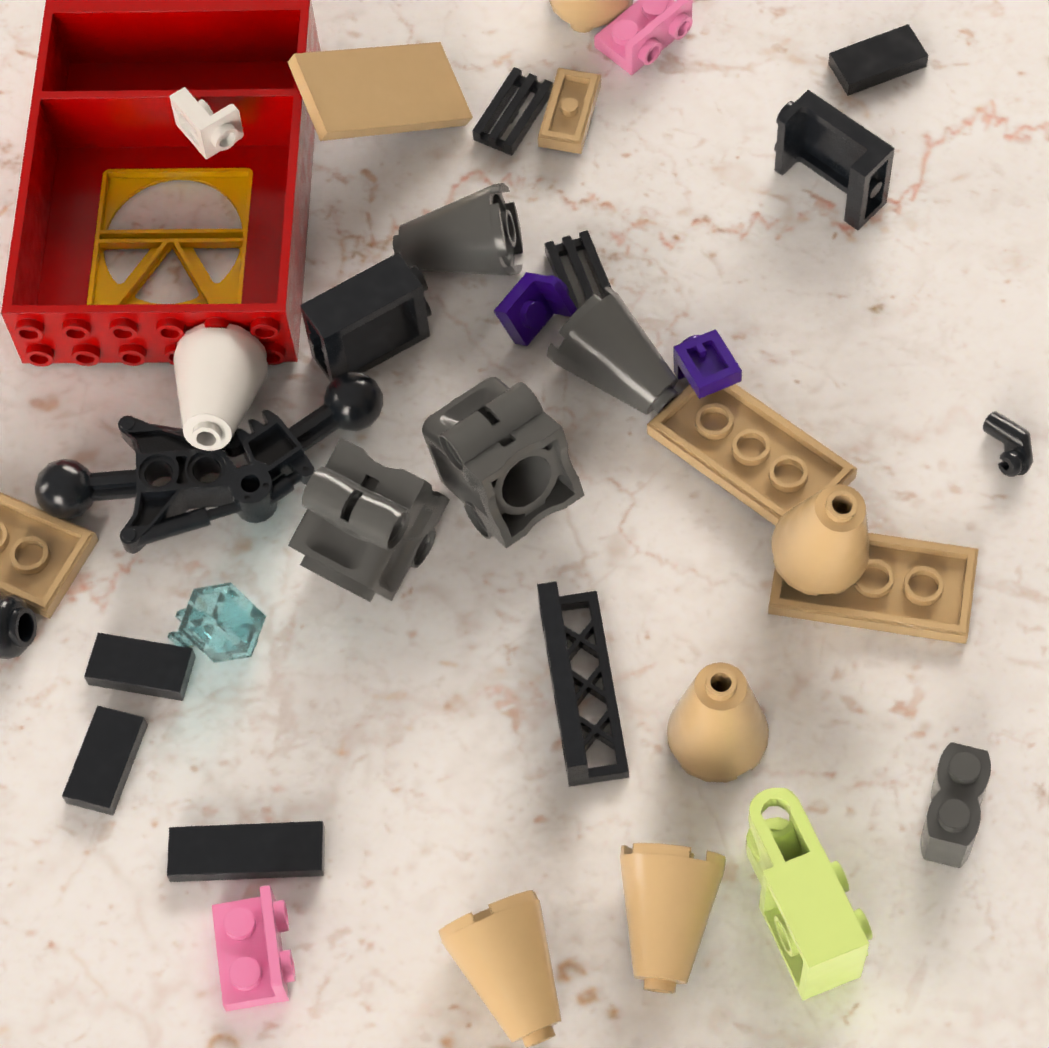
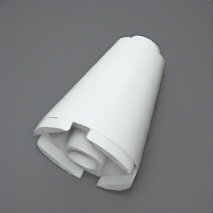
(217, 381)

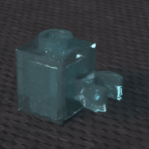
(219, 623)

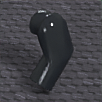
(1017, 444)

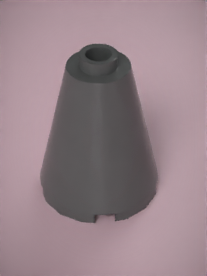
(465, 236)
(615, 354)

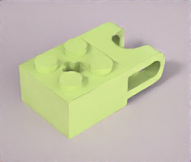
(804, 898)

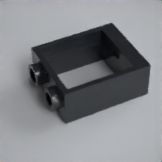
(367, 318)

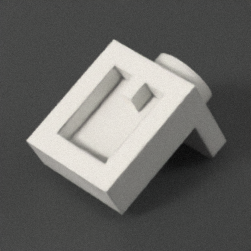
(205, 129)

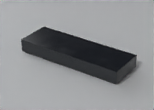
(246, 851)

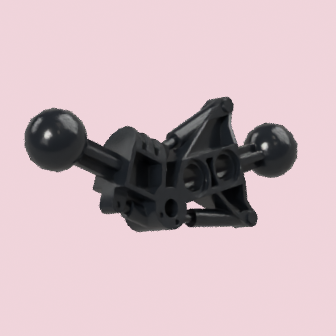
(252, 491)

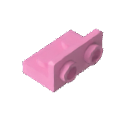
(644, 32)
(251, 952)

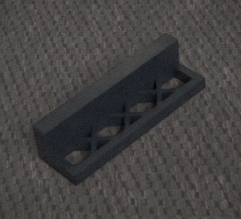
(563, 686)

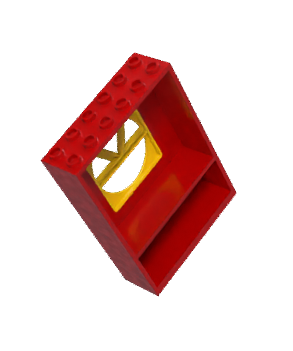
(109, 130)

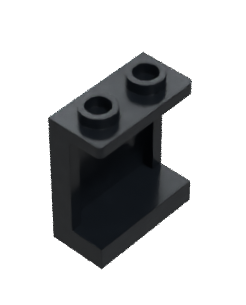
(837, 151)

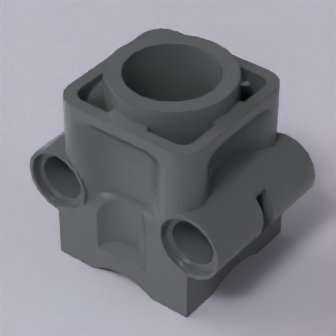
(502, 458)
(366, 523)

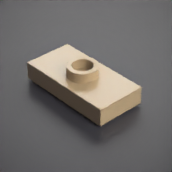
(569, 110)

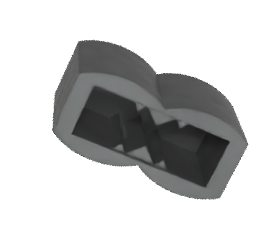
(955, 805)

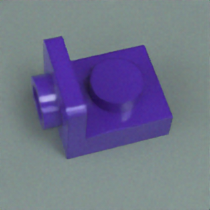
(532, 305)
(706, 363)

